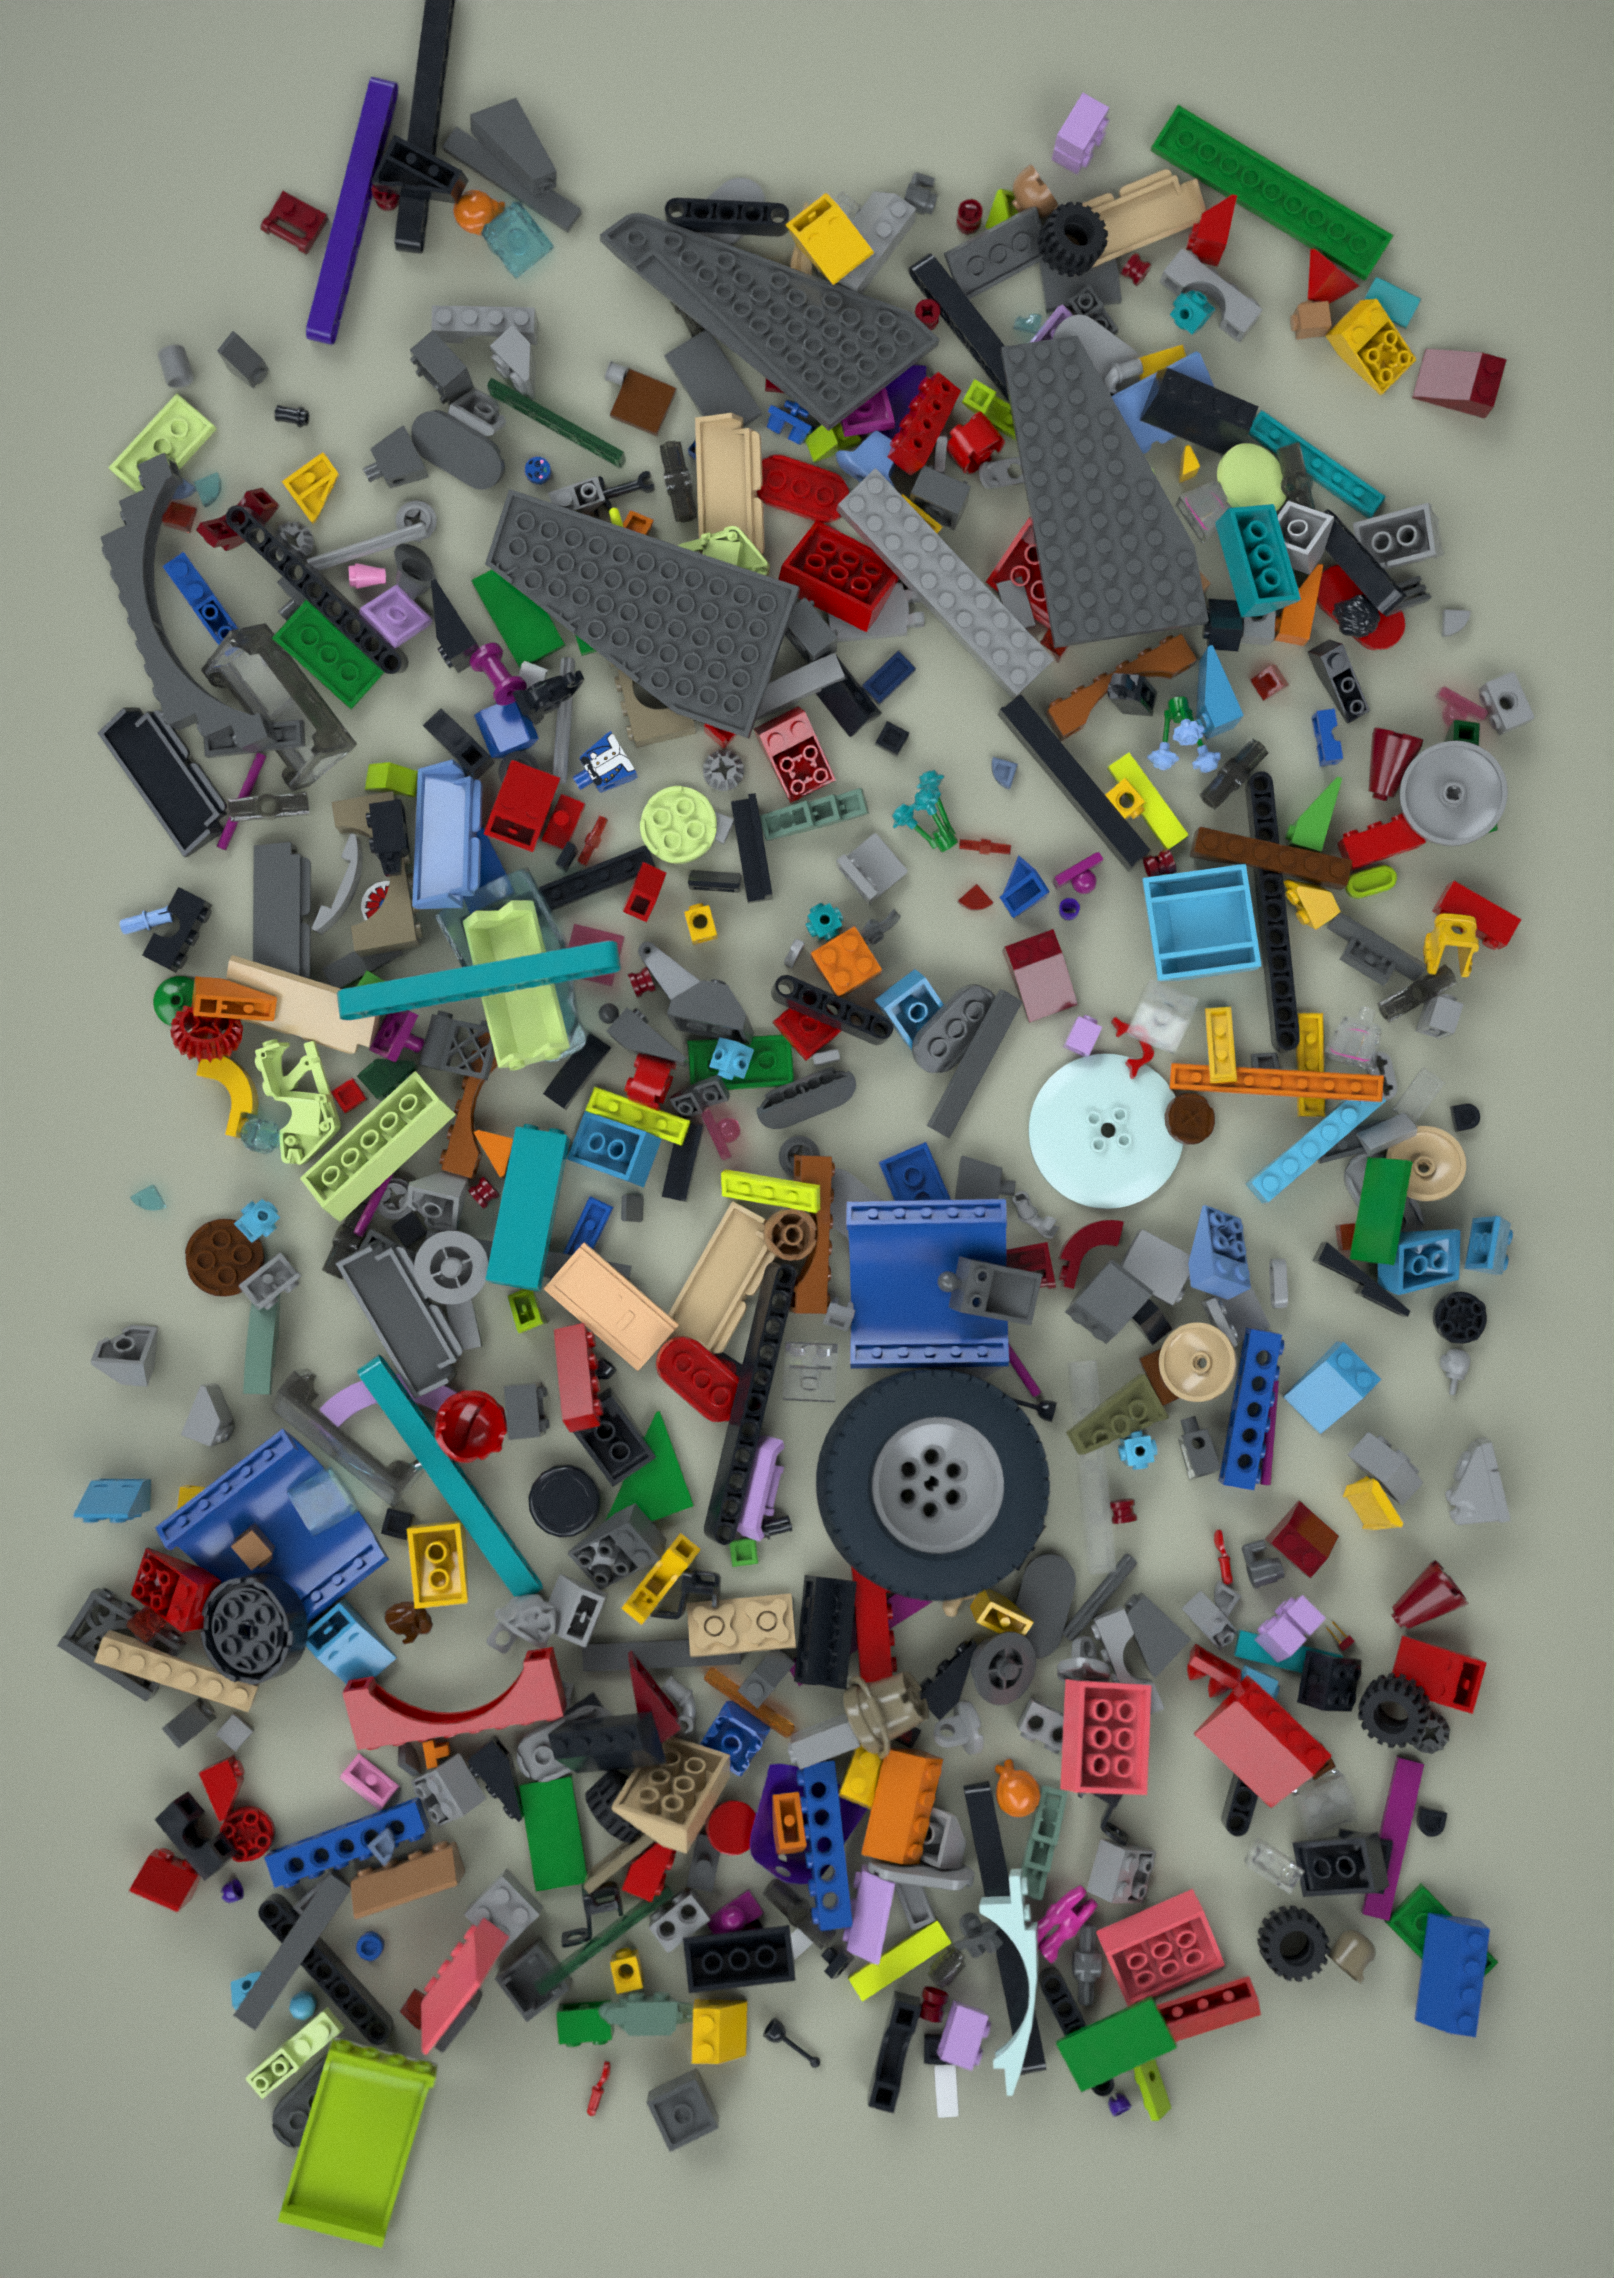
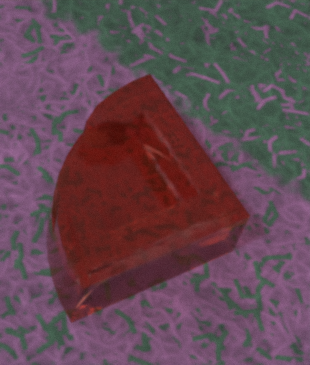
(975, 899)

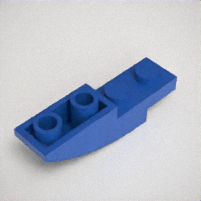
(200, 597)

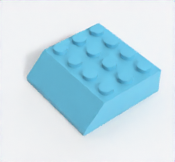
(1201, 923)

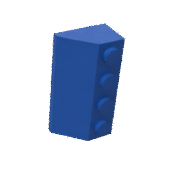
(1452, 1974)

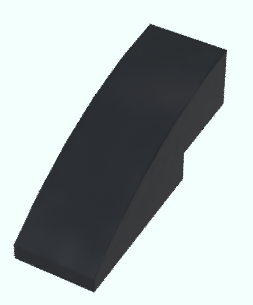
(577, 1072)

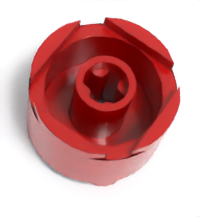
(974, 443)
(650, 1081)

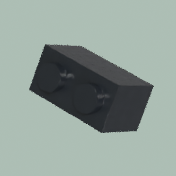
(1224, 625)

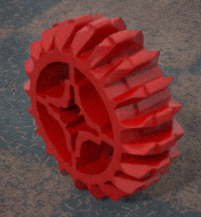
(206, 1036)

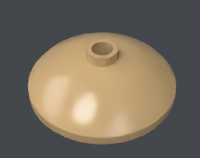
(1440, 1155)
(1182, 1357)

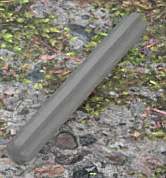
(369, 546)
(563, 727)

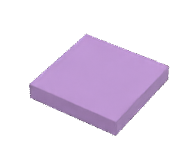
(395, 616)

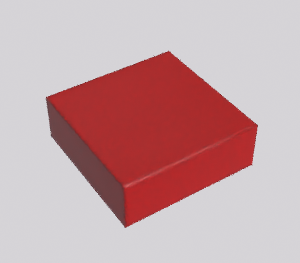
(349, 1095)

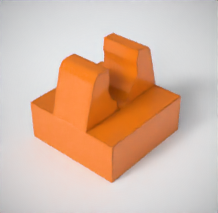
(435, 1751)

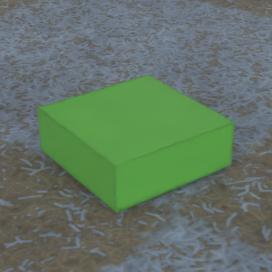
(743, 1552)

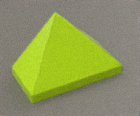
(1001, 208)

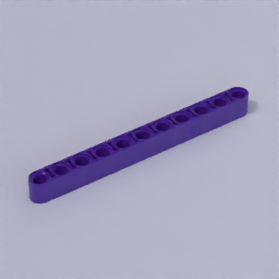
(352, 211)

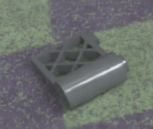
(441, 1044)

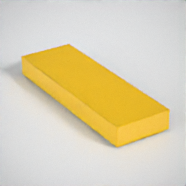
(1220, 1045)

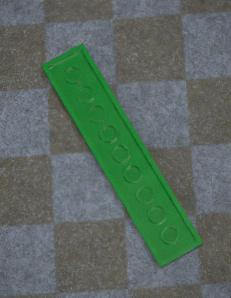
(1271, 192)

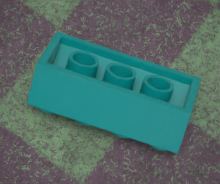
(1257, 559)

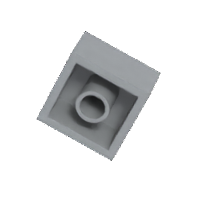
(506, 1906)

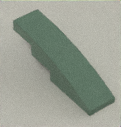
(814, 814)
(261, 1349)
(1042, 1840)

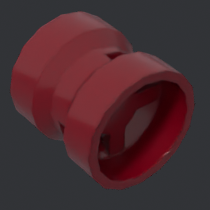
(969, 210)
(1159, 864)
(933, 2004)

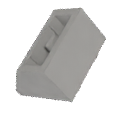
(516, 361)
(576, 1609)
(448, 1790)
(1121, 1872)

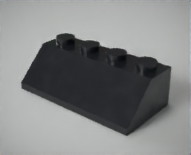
(1197, 412)
(608, 1743)
(739, 1959)

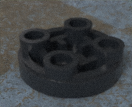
(1460, 1317)

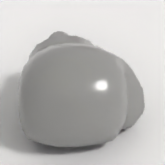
(1456, 1365)

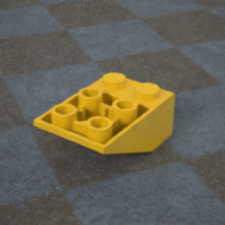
(829, 239)
(1371, 345)

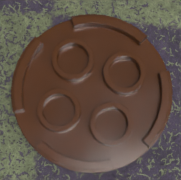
(222, 1257)

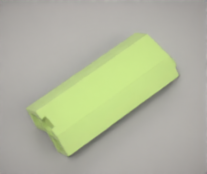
(526, 1022)

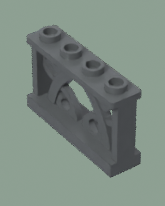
(85, 1647)

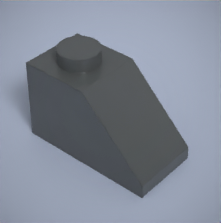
(243, 360)
(766, 1676)
(190, 1722)

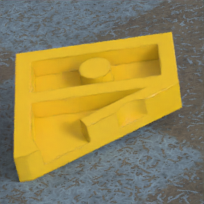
(312, 485)

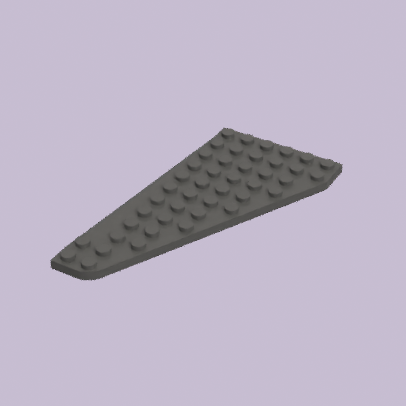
(797, 330)

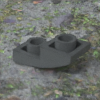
(1089, 304)
(696, 1097)

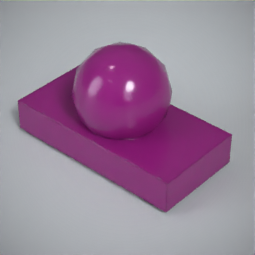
(1080, 875)
(735, 1914)

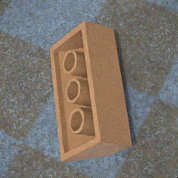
(406, 1879)

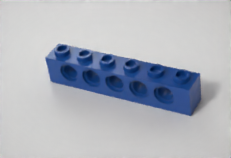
(1250, 1474)
(281, 1859)
(839, 1914)

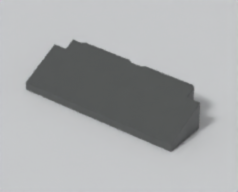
(279, 905)
(402, 1316)

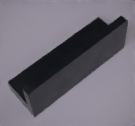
(849, 703)
(682, 1165)

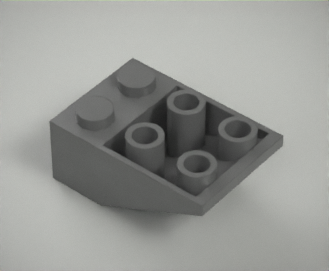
(619, 1547)

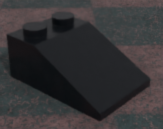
(451, 632)
(617, 1443)
(1341, 1865)

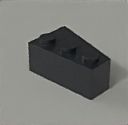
(418, 174)

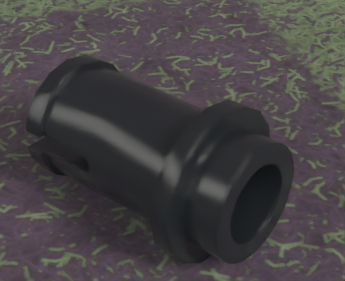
(292, 415)
(773, 1526)

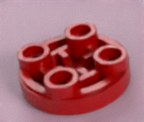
(730, 1827)
(249, 1832)

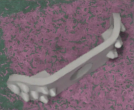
(995, 473)

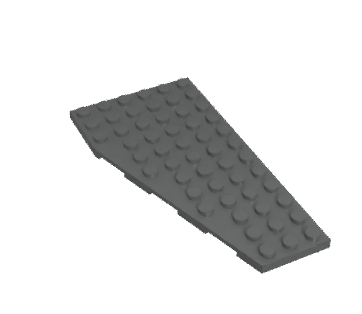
(1099, 518)
(662, 614)

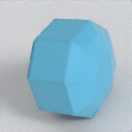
(303, 2005)

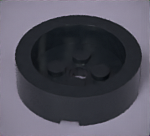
(277, 1628)

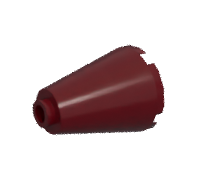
(1389, 760)
(1428, 1598)

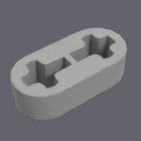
(1388, 1072)
(1278, 1283)

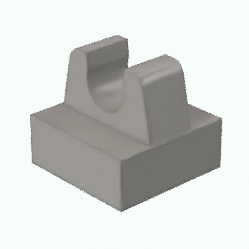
(839, 1316)

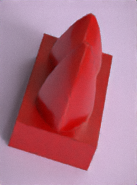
(1221, 1673)

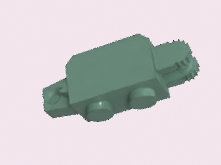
(647, 2014)

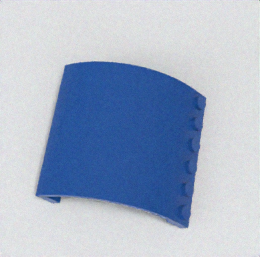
(894, 1289)
(255, 1492)

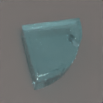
(1029, 324)
(208, 488)
(149, 1199)

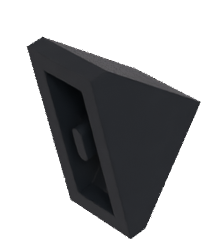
(1151, 1322)

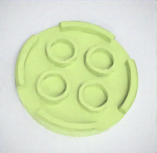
(1251, 477)
(678, 824)

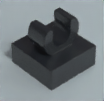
(837, 1961)

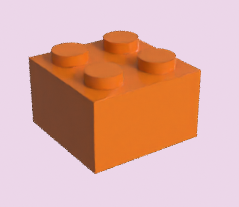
(846, 963)

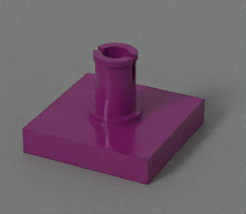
(870, 417)
(395, 1035)

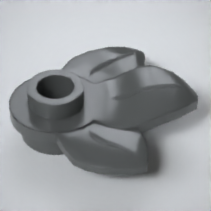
(874, 931)

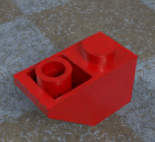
(644, 892)

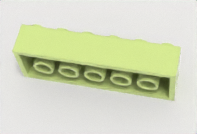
(377, 1146)

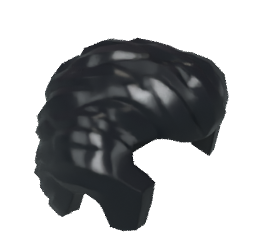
(1356, 616)

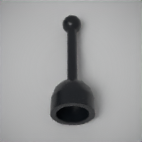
(605, 1369)
(1044, 1409)
(776, 2032)

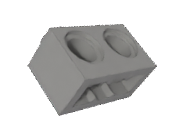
(1051, 1720)
(684, 1924)

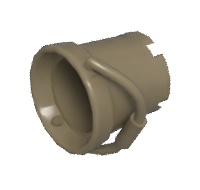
(884, 1710)

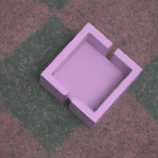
(1081, 133)
(1284, 1633)
(963, 2035)

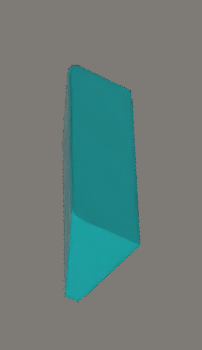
(1395, 301)

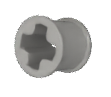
(616, 373)

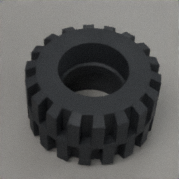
(1084, 227)
(1387, 1728)
(600, 1801)
(1302, 1963)

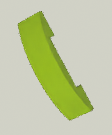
(983, 399)

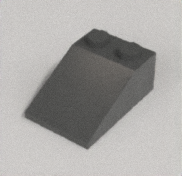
(1108, 1301)

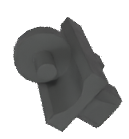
(978, 1936)

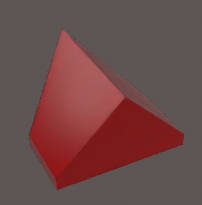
(1327, 280)

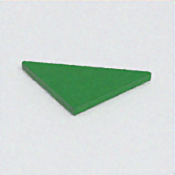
(659, 1485)

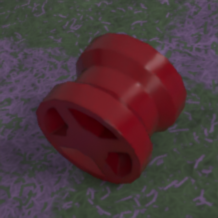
(383, 202)
(1136, 269)
(929, 319)
(641, 982)
(483, 1192)
(1123, 1511)

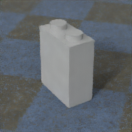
(1157, 1266)
(822, 1741)

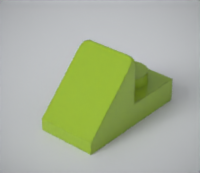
(827, 443)

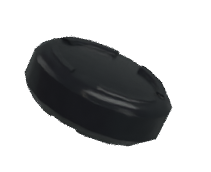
(564, 1500)

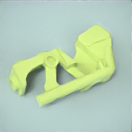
(731, 547)
(313, 1114)

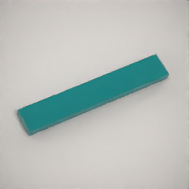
(1320, 466)

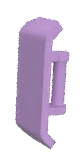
(761, 1487)

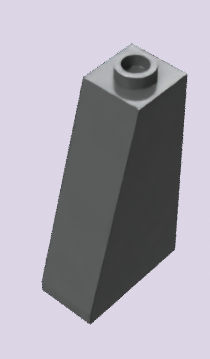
(514, 143)

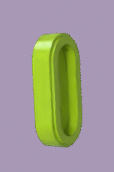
(1371, 882)

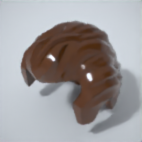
(408, 1621)

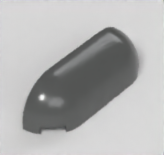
(806, 1098)

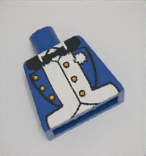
(605, 765)

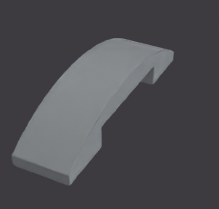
(329, 916)

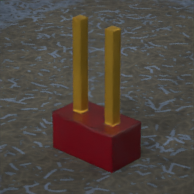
(1346, 1642)

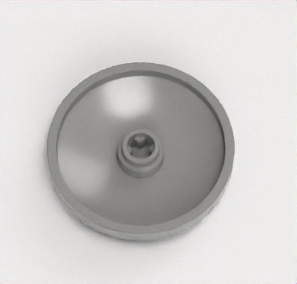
(1453, 793)

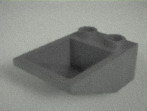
(636, 1036)
(992, 1290)

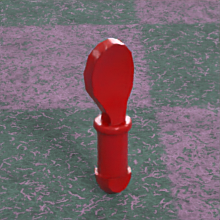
(1224, 1560)
(597, 2090)

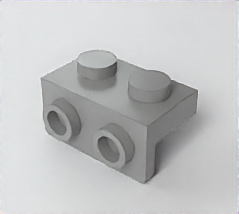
(269, 1282)

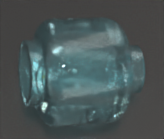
(260, 1135)

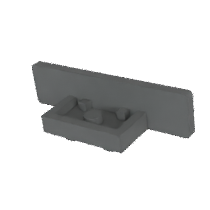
(1372, 953)

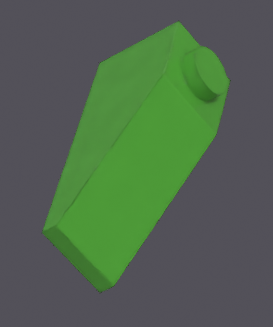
(1311, 827)

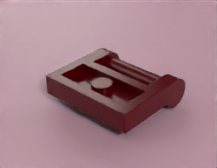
(297, 215)
(1033, 1258)

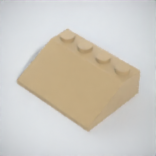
(675, 1797)

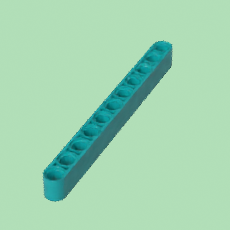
(478, 980)
(449, 1478)

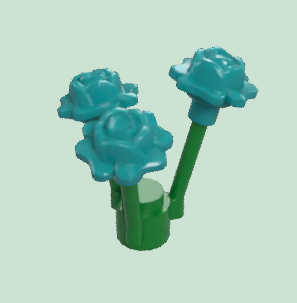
(926, 800)

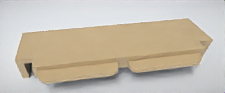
(1146, 212)
(729, 477)
(303, 1007)
(722, 1279)

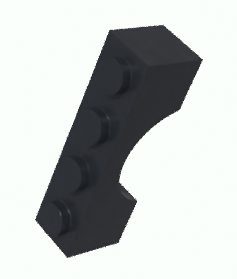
(892, 2051)

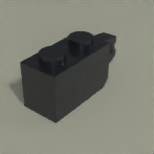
(1132, 694)
(390, 834)

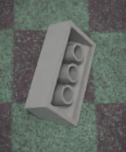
(883, 225)

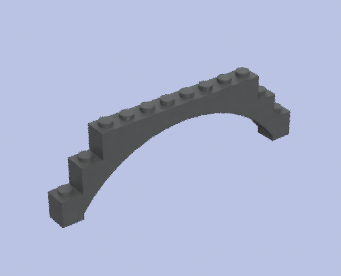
(132, 561)

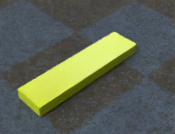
(1156, 813)
(635, 1115)
(770, 1190)
(899, 1959)

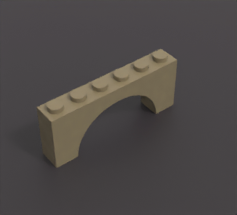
(395, 922)

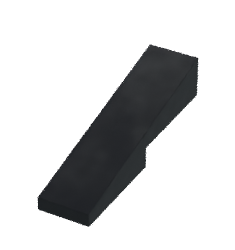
(1333, 1260)

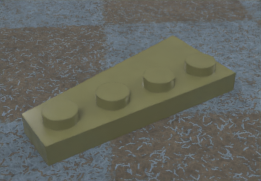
(1126, 1411)

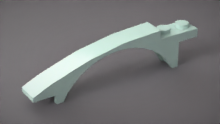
(1012, 1917)

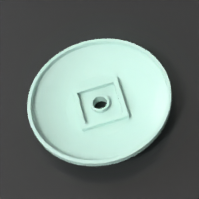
(1069, 1139)

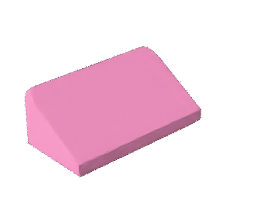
(369, 1782)

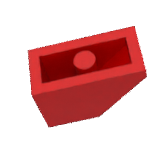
(223, 1784)

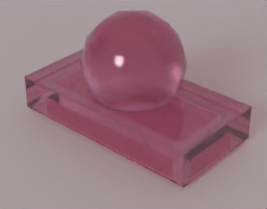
(1458, 707)
(723, 1132)

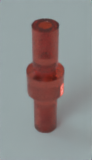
(592, 840)
(985, 846)

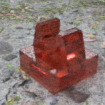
(146, 1624)

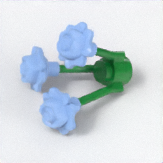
(1186, 734)

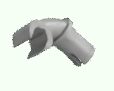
(1122, 372)
(1029, 1214)
(685, 1699)

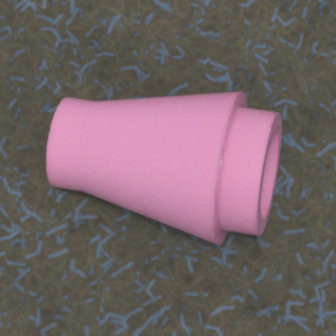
(365, 576)

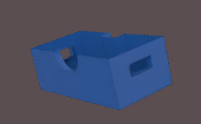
(1327, 747)

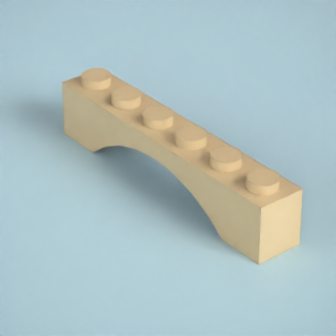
(146, 1662)

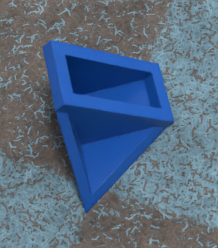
(1023, 888)

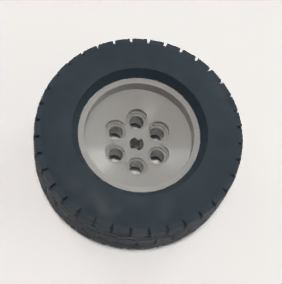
(997, 1484)

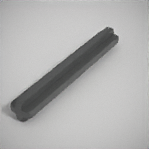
(1099, 1597)

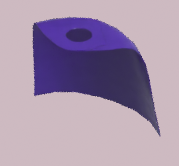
(782, 1780)

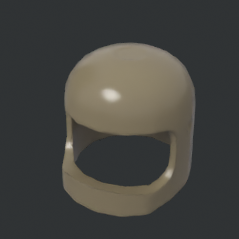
(1353, 1953)

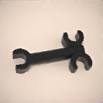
(624, 489)

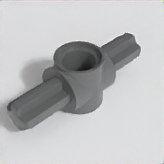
(1086, 1964)

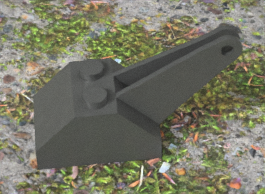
(697, 1005)

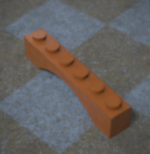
(1165, 661)
(463, 1150)
(811, 1285)

